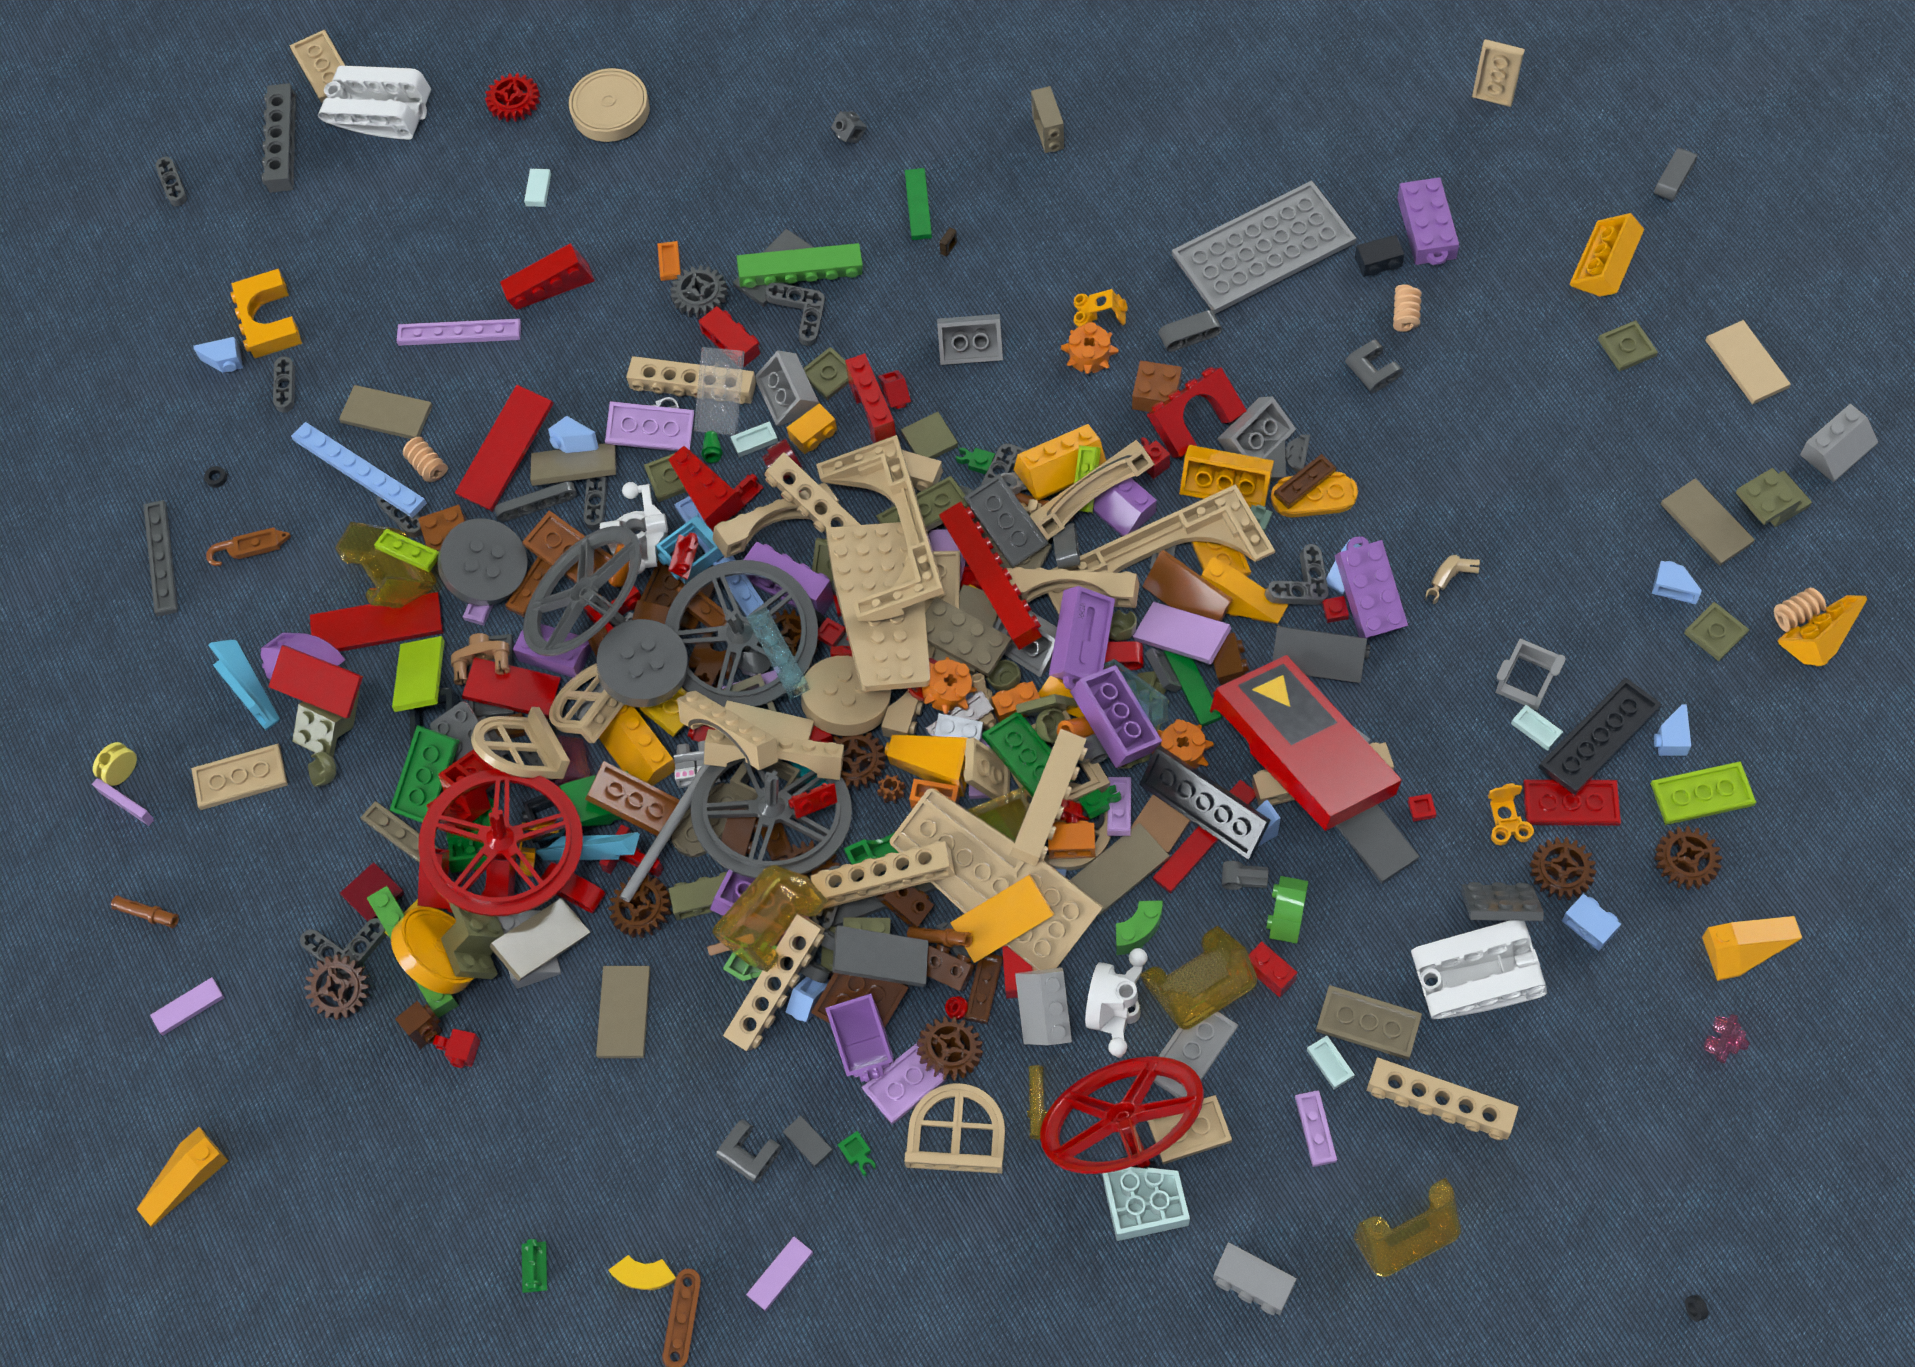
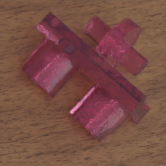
(1729, 1039)

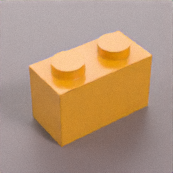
(812, 428)

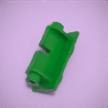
(534, 1266)

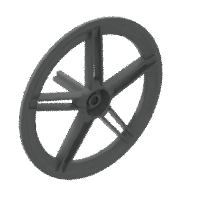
(584, 591)
(738, 631)
(770, 808)

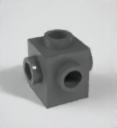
(848, 126)

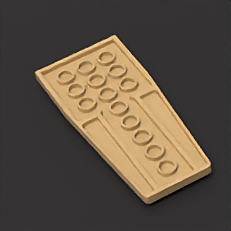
(885, 651)
(986, 868)

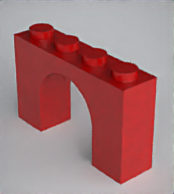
(866, 390)
(1168, 416)
(499, 881)

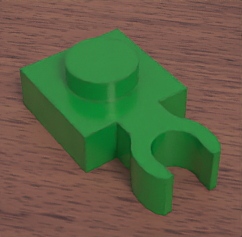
(977, 461)
(1098, 803)
(855, 1151)

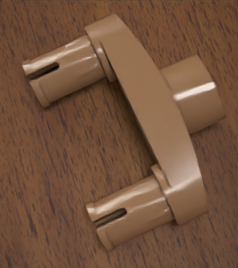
(480, 648)

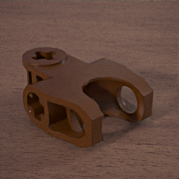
(709, 662)

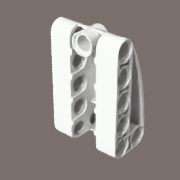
(376, 100)
(1480, 970)

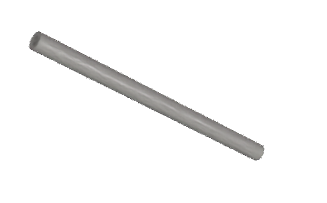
(661, 839)

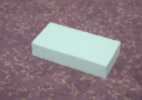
(537, 187)
(754, 439)
(1536, 727)
(1330, 1062)

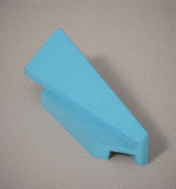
(242, 680)
(595, 847)

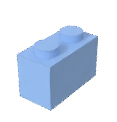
(1591, 922)

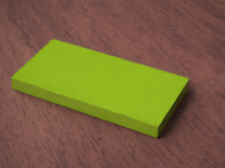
(418, 674)
(1703, 793)

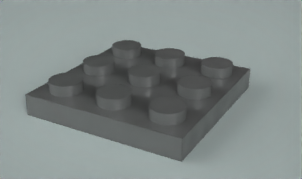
(1502, 902)

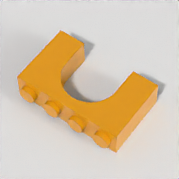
(250, 296)

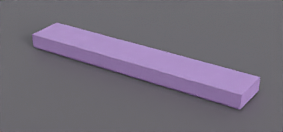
(458, 332)

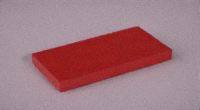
(315, 681)
(512, 690)
(1552, 804)

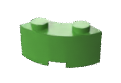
(1288, 909)
(1139, 928)

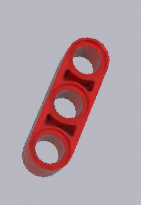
(1127, 653)
(578, 891)

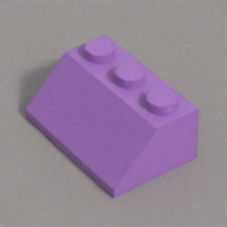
(1125, 506)
(567, 664)

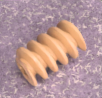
(1406, 308)
(424, 460)
(1799, 608)

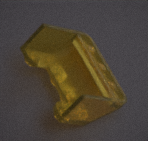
(394, 579)
(766, 913)

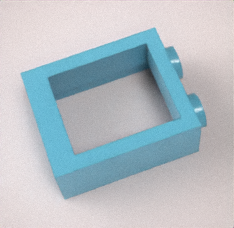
(698, 527)

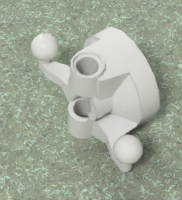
(649, 520)
(1111, 997)

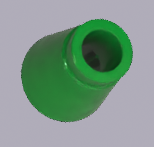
(711, 447)

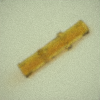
(1036, 1099)

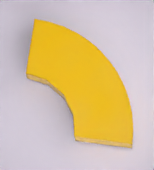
(642, 1276)

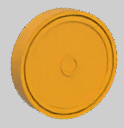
(421, 951)

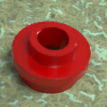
(956, 1007)

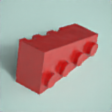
(547, 278)
(709, 493)

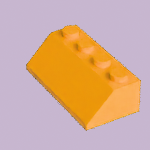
(1607, 255)
(1053, 464)
(1213, 470)
(636, 747)

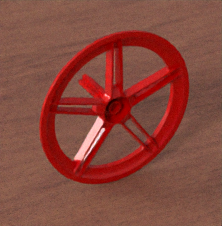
(500, 840)
(1123, 1115)

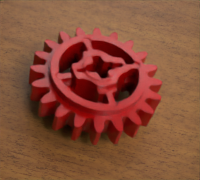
(514, 100)

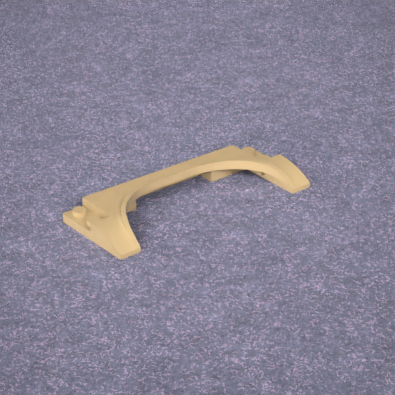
(885, 470)
(1216, 519)

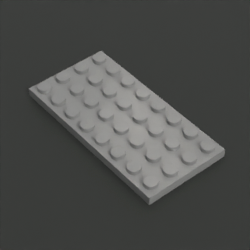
(1263, 247)

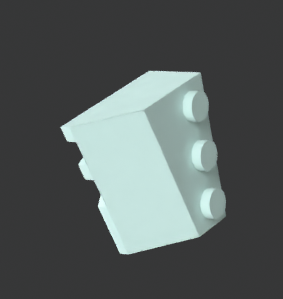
(1145, 1201)

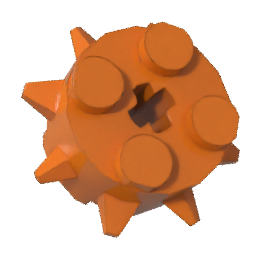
(1089, 348)
(948, 685)
(1190, 740)

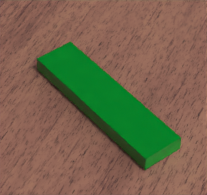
(918, 204)
(1193, 688)

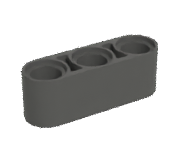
(1675, 174)
(1190, 330)
(1067, 547)

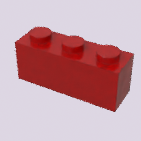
(727, 334)

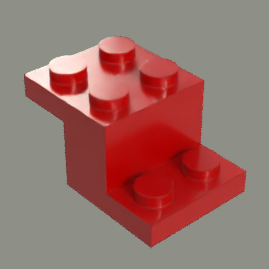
(475, 801)

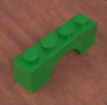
(869, 849)

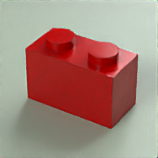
(1272, 969)

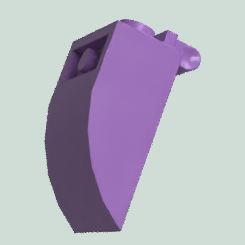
(303, 642)
(860, 1037)

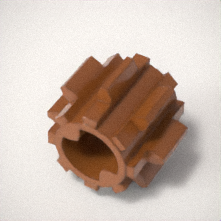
(885, 792)

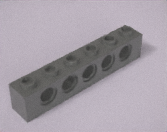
(279, 138)

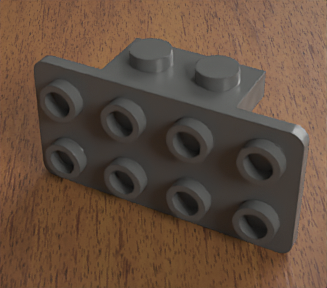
(459, 724)

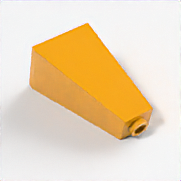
(930, 758)

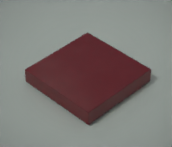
(366, 884)

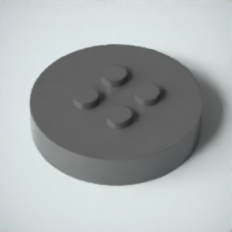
(482, 562)
(642, 663)

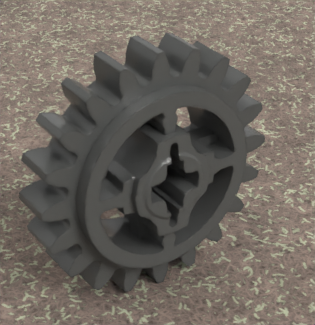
(686, 294)

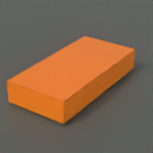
(669, 260)

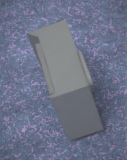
(1537, 656)

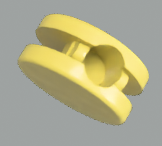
(114, 764)

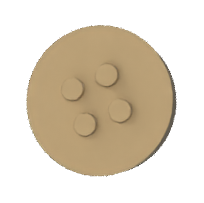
(609, 105)
(839, 702)

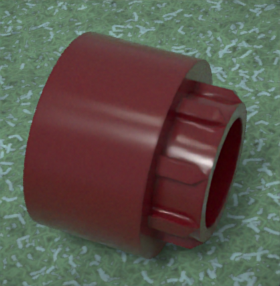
(776, 451)

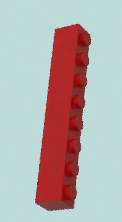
(990, 575)

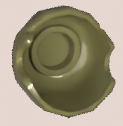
(1122, 626)
(1005, 676)
(1047, 724)
(322, 769)

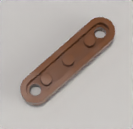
(681, 1318)

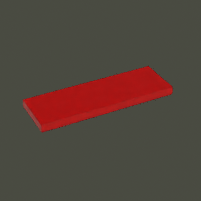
(504, 448)
(378, 625)

